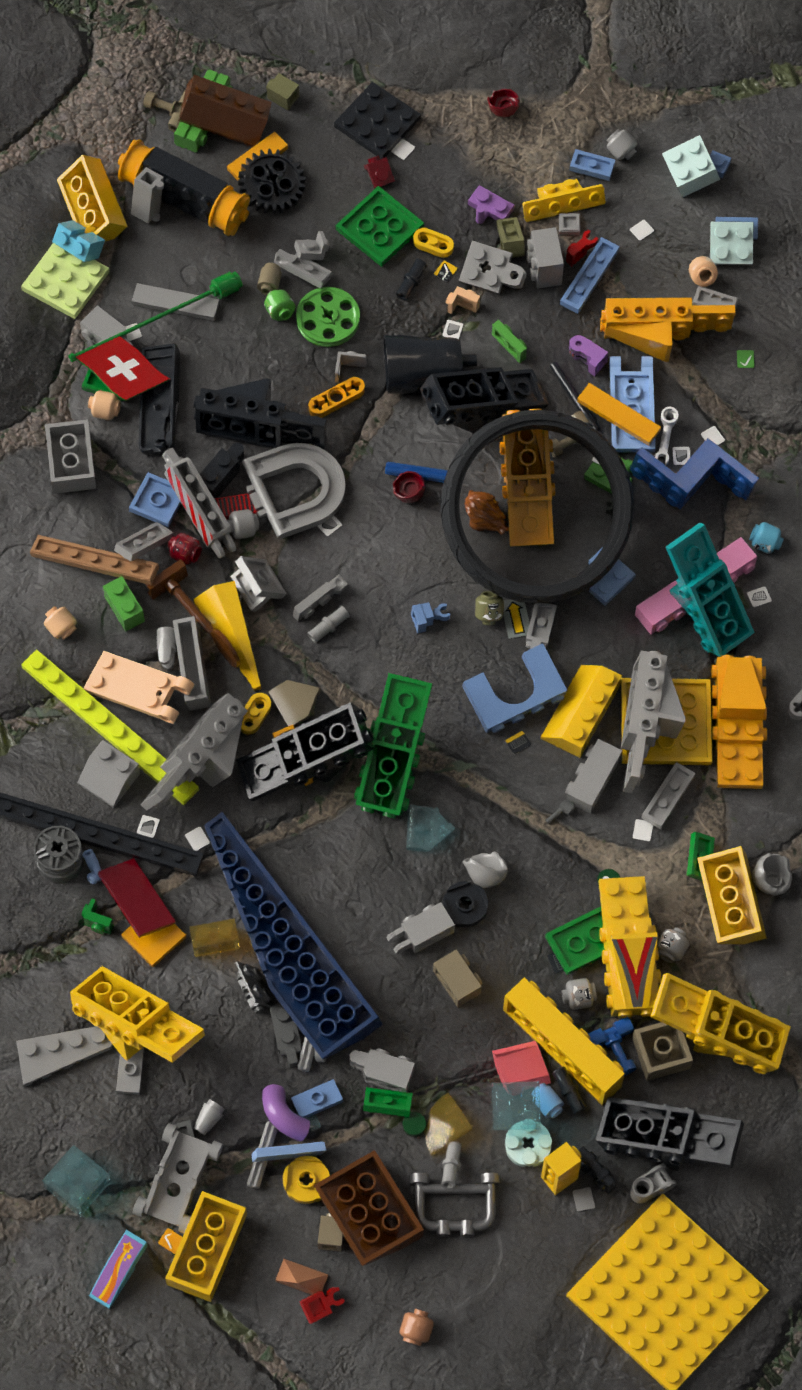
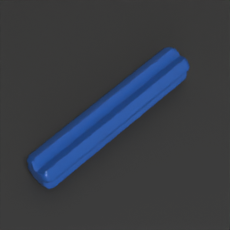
(427, 473)

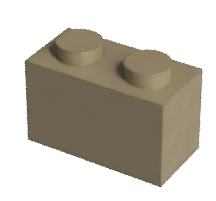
(457, 977)

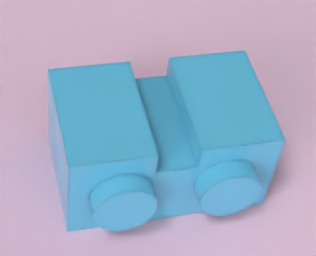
(82, 245)

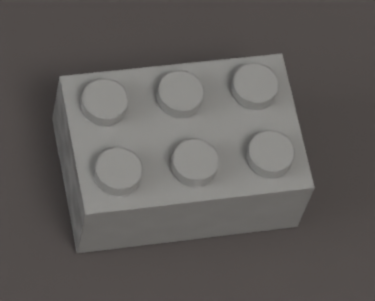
(70, 456)

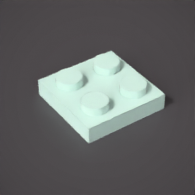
(731, 243)

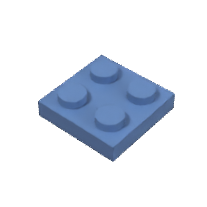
(155, 500)

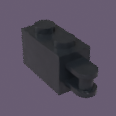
(223, 469)

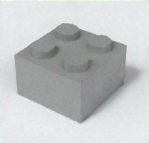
(545, 258)

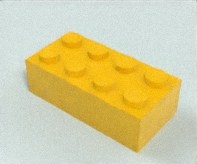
(206, 1246)

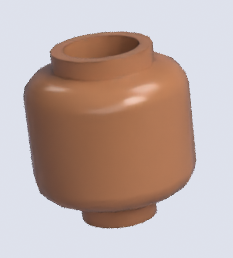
(416, 1327)

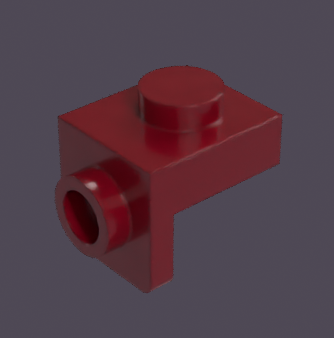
(379, 171)

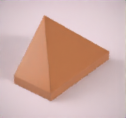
(301, 1277)

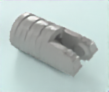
(166, 647)

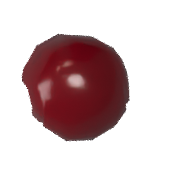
(504, 102)
(409, 487)

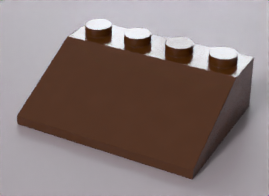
(369, 1209)

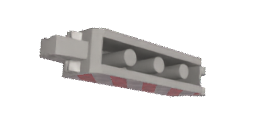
(198, 502)

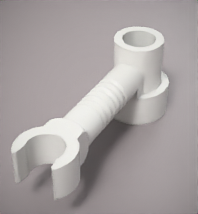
(667, 413)

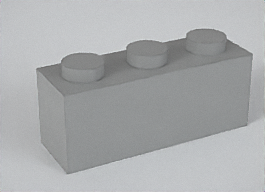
(593, 775)

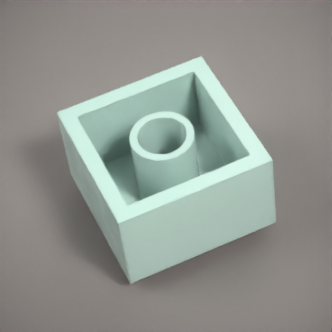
(691, 166)

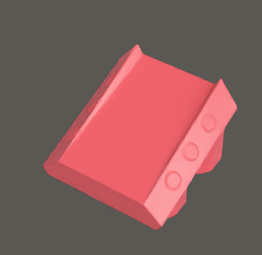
(521, 1064)

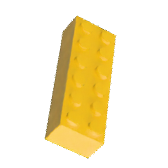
(563, 1040)

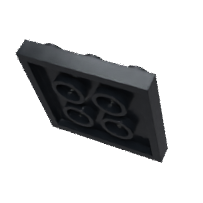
(377, 120)

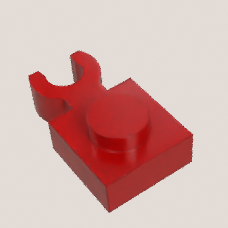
(318, 1305)

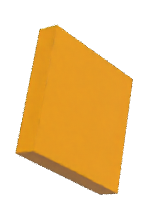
(154, 945)

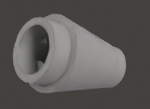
(208, 1117)

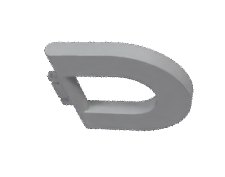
(287, 458)

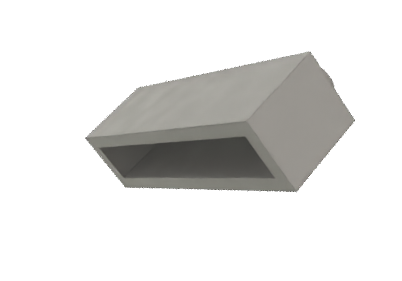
(192, 661)

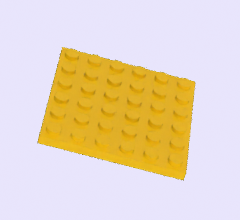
(667, 1293)

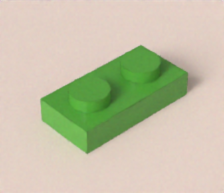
(505, 337)

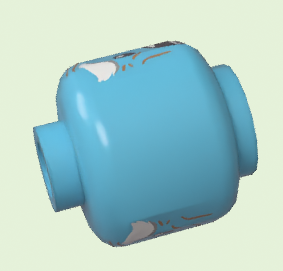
(766, 537)

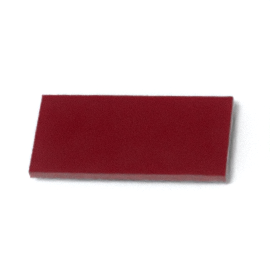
(136, 898)

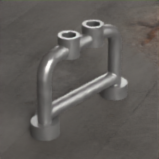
(444, 1227)

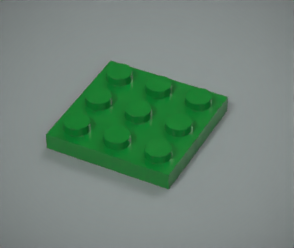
(379, 226)

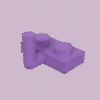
(489, 205)

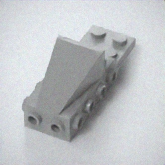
(650, 712)
(204, 751)

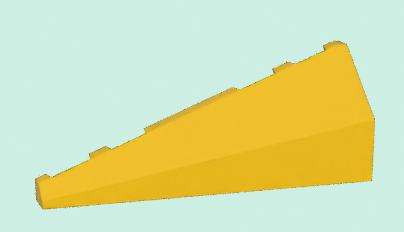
(224, 612)

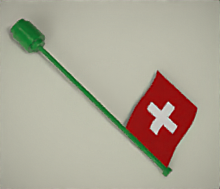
(123, 366)

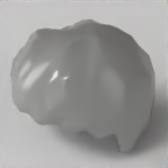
(772, 874)

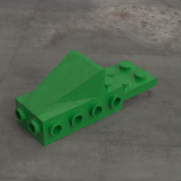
(396, 745)

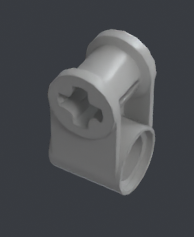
(655, 1181)

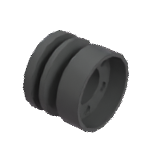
(55, 865)

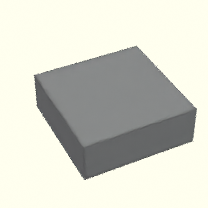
(569, 224)

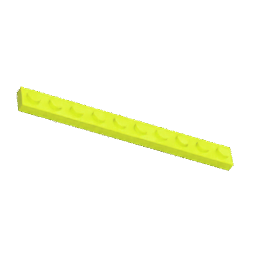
(103, 721)

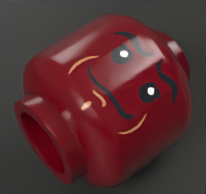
(184, 548)

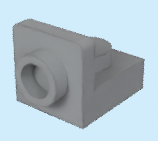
(312, 249)

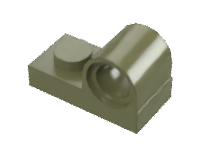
(511, 236)

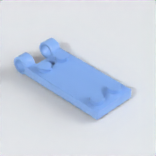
(635, 395)

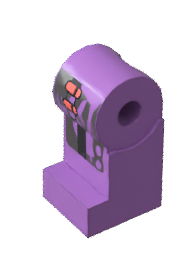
(589, 353)

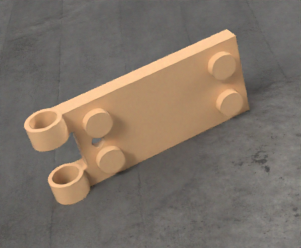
(136, 686)

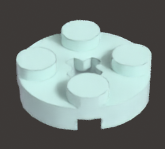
(528, 1156)

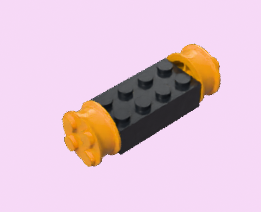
(187, 187)

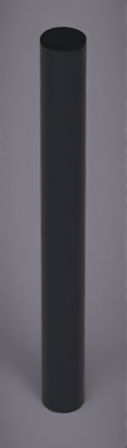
(572, 394)

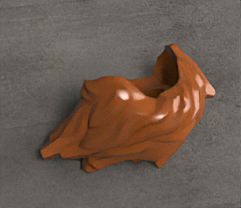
(485, 512)

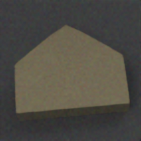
(295, 701)

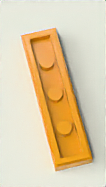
(618, 414)

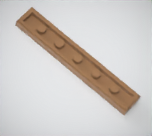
(94, 559)

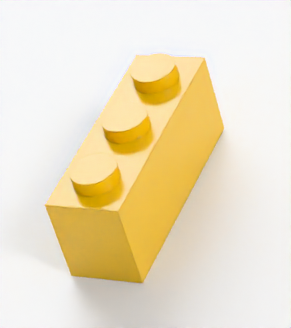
(561, 1168)

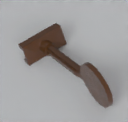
(169, 581)

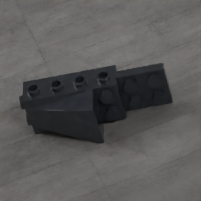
(478, 395)
(251, 408)
(308, 751)
(668, 1134)

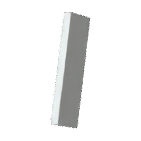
(165, 299)

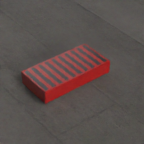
(235, 503)

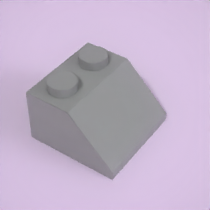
(108, 773)

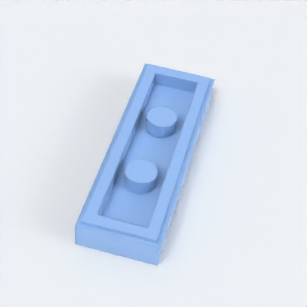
(288, 1151)

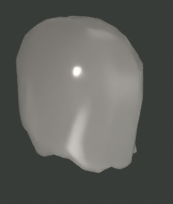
(486, 869)

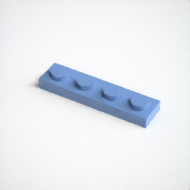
(589, 275)

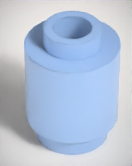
(550, 1102)

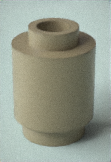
(269, 278)

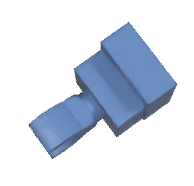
(424, 616)

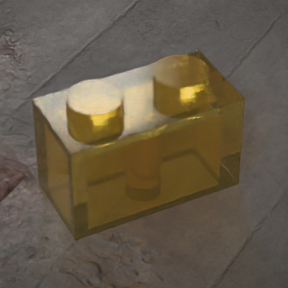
(214, 937)

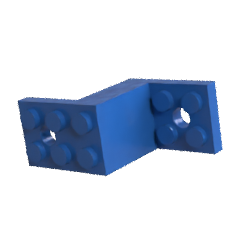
(682, 485)

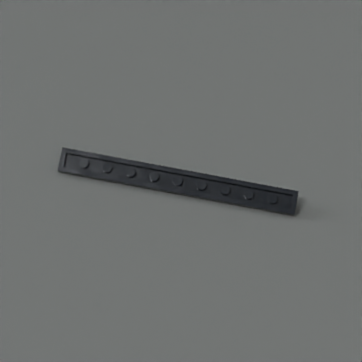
(102, 835)

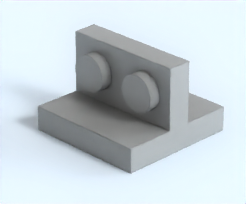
(256, 582)

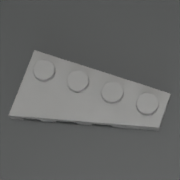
(59, 1051)

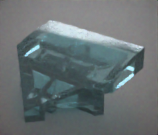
(426, 828)

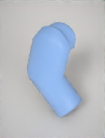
(93, 864)

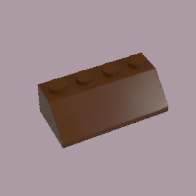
(224, 111)

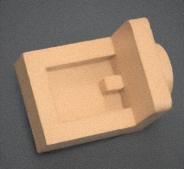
(465, 298)

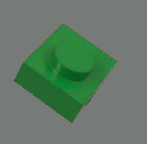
(96, 921)

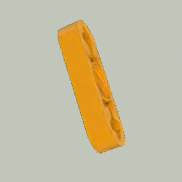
(338, 389)

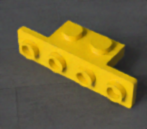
(562, 198)

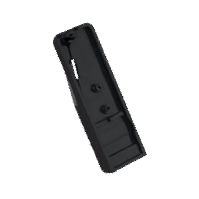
(160, 402)

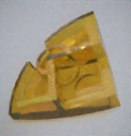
(445, 1124)

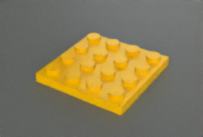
(694, 740)

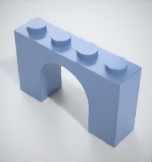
(495, 713)

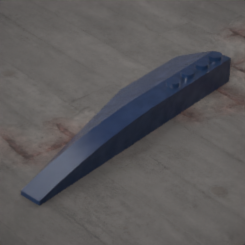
(289, 952)

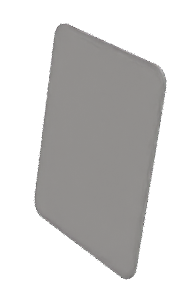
(583, 1199)

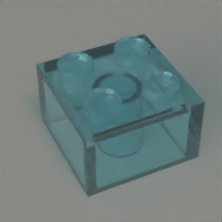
(515, 1105)
(76, 1180)

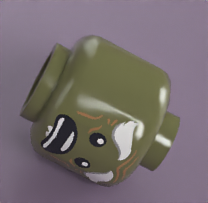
(489, 608)

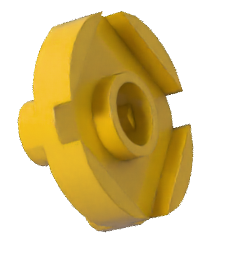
(297, 1169)

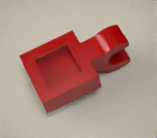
(578, 250)

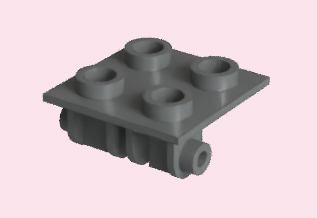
(250, 980)

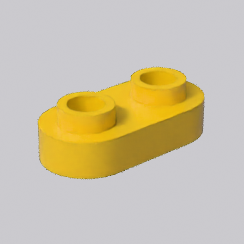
(434, 242)
(254, 714)

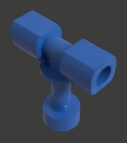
(612, 1038)

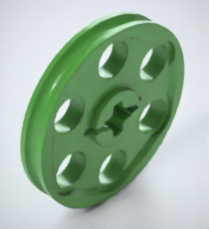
(325, 324)

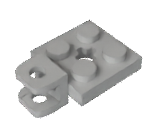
(500, 273)

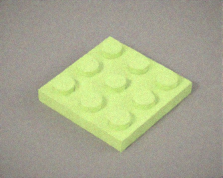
(64, 280)

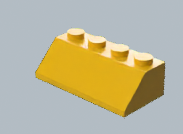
(92, 198)
(582, 708)
(731, 897)

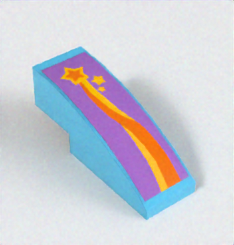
(118, 1269)

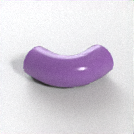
(281, 1116)

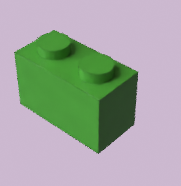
(123, 603)

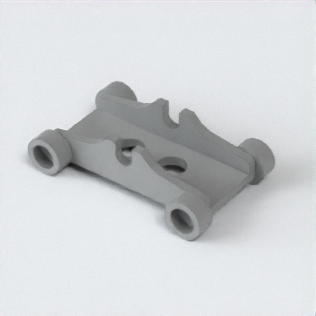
(180, 1148)

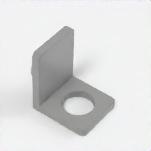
(350, 359)

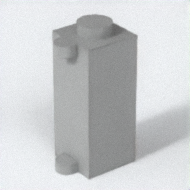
(147, 195)

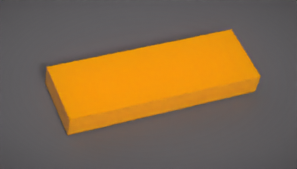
(271, 142)

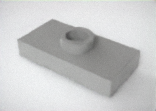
(709, 297)
(130, 1074)

